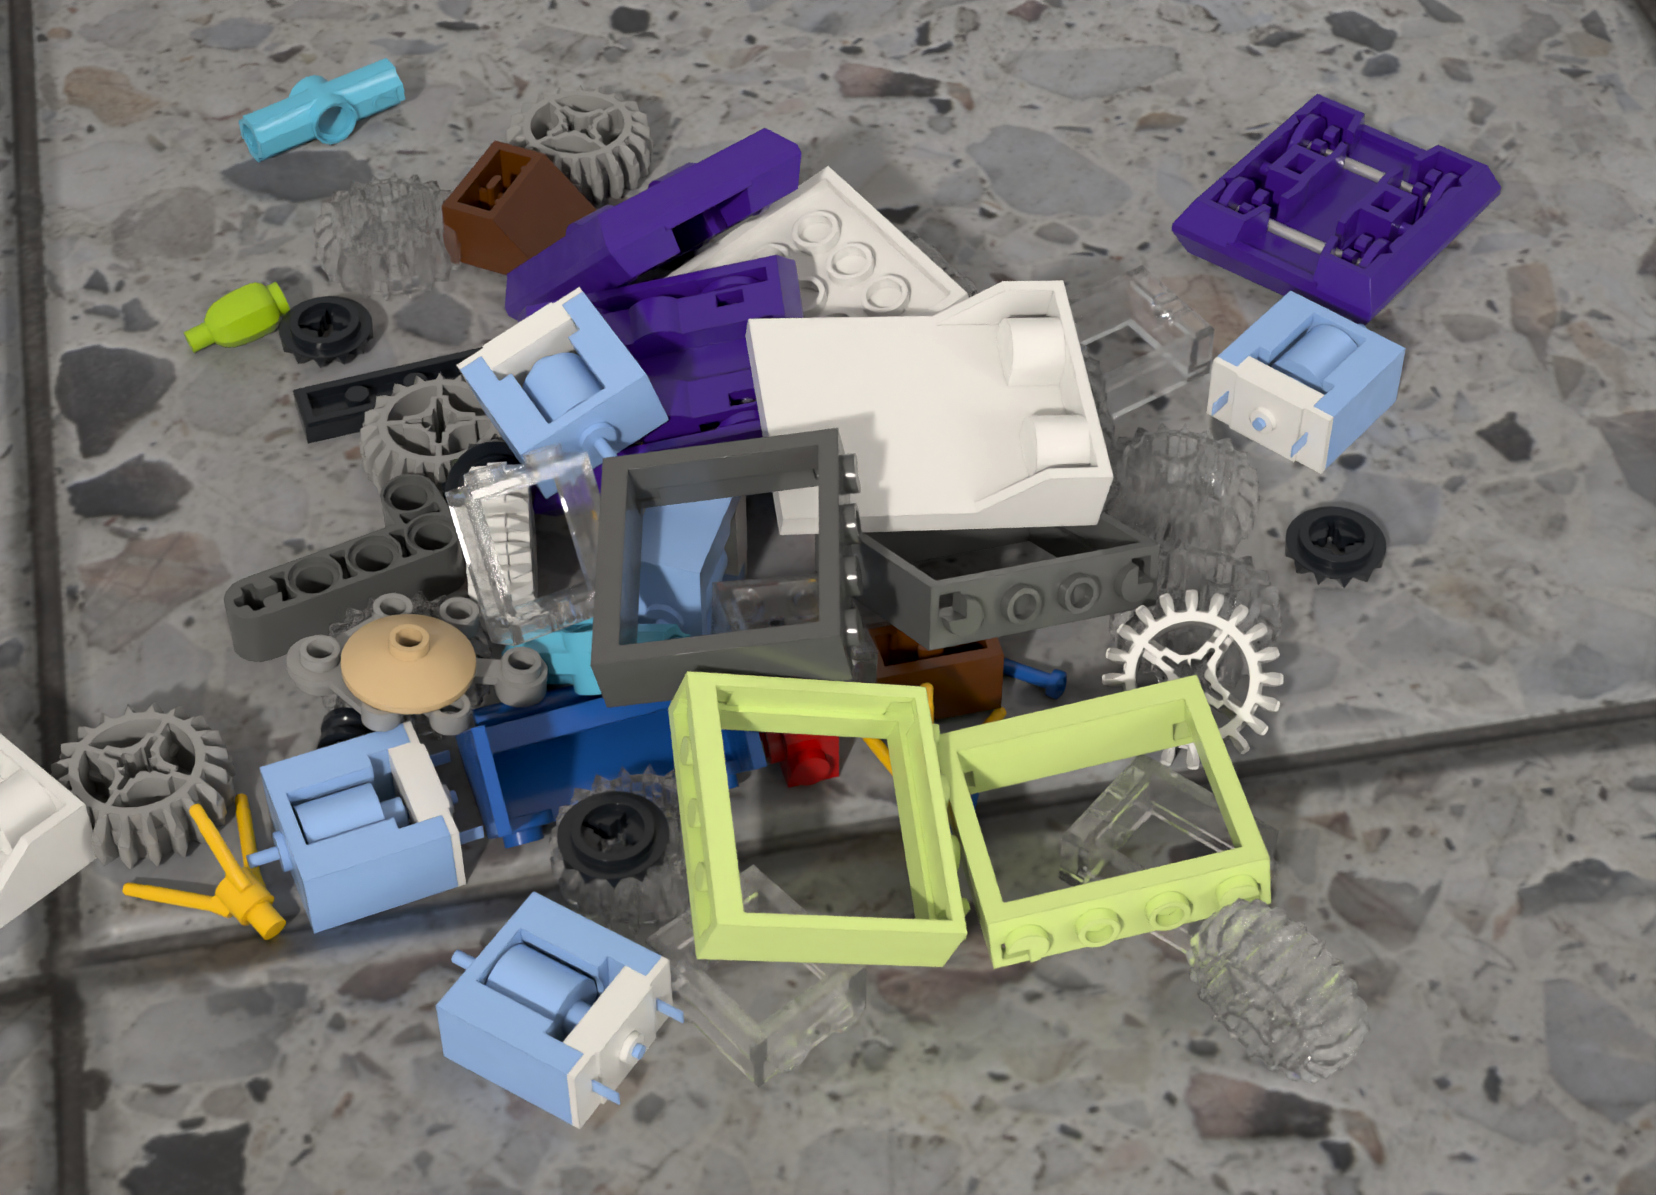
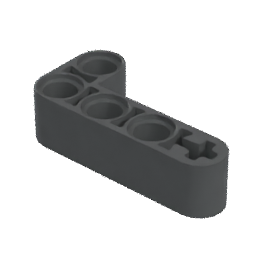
(307, 594)

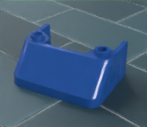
(534, 763)

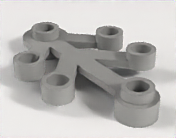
(517, 676)

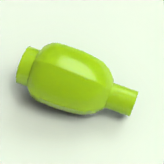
(240, 317)

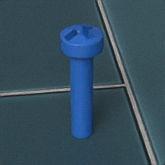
(1053, 682)

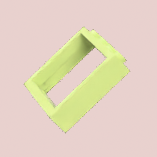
(827, 708)
(1080, 738)

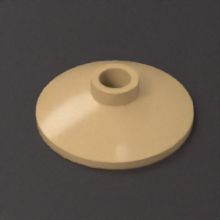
(408, 664)

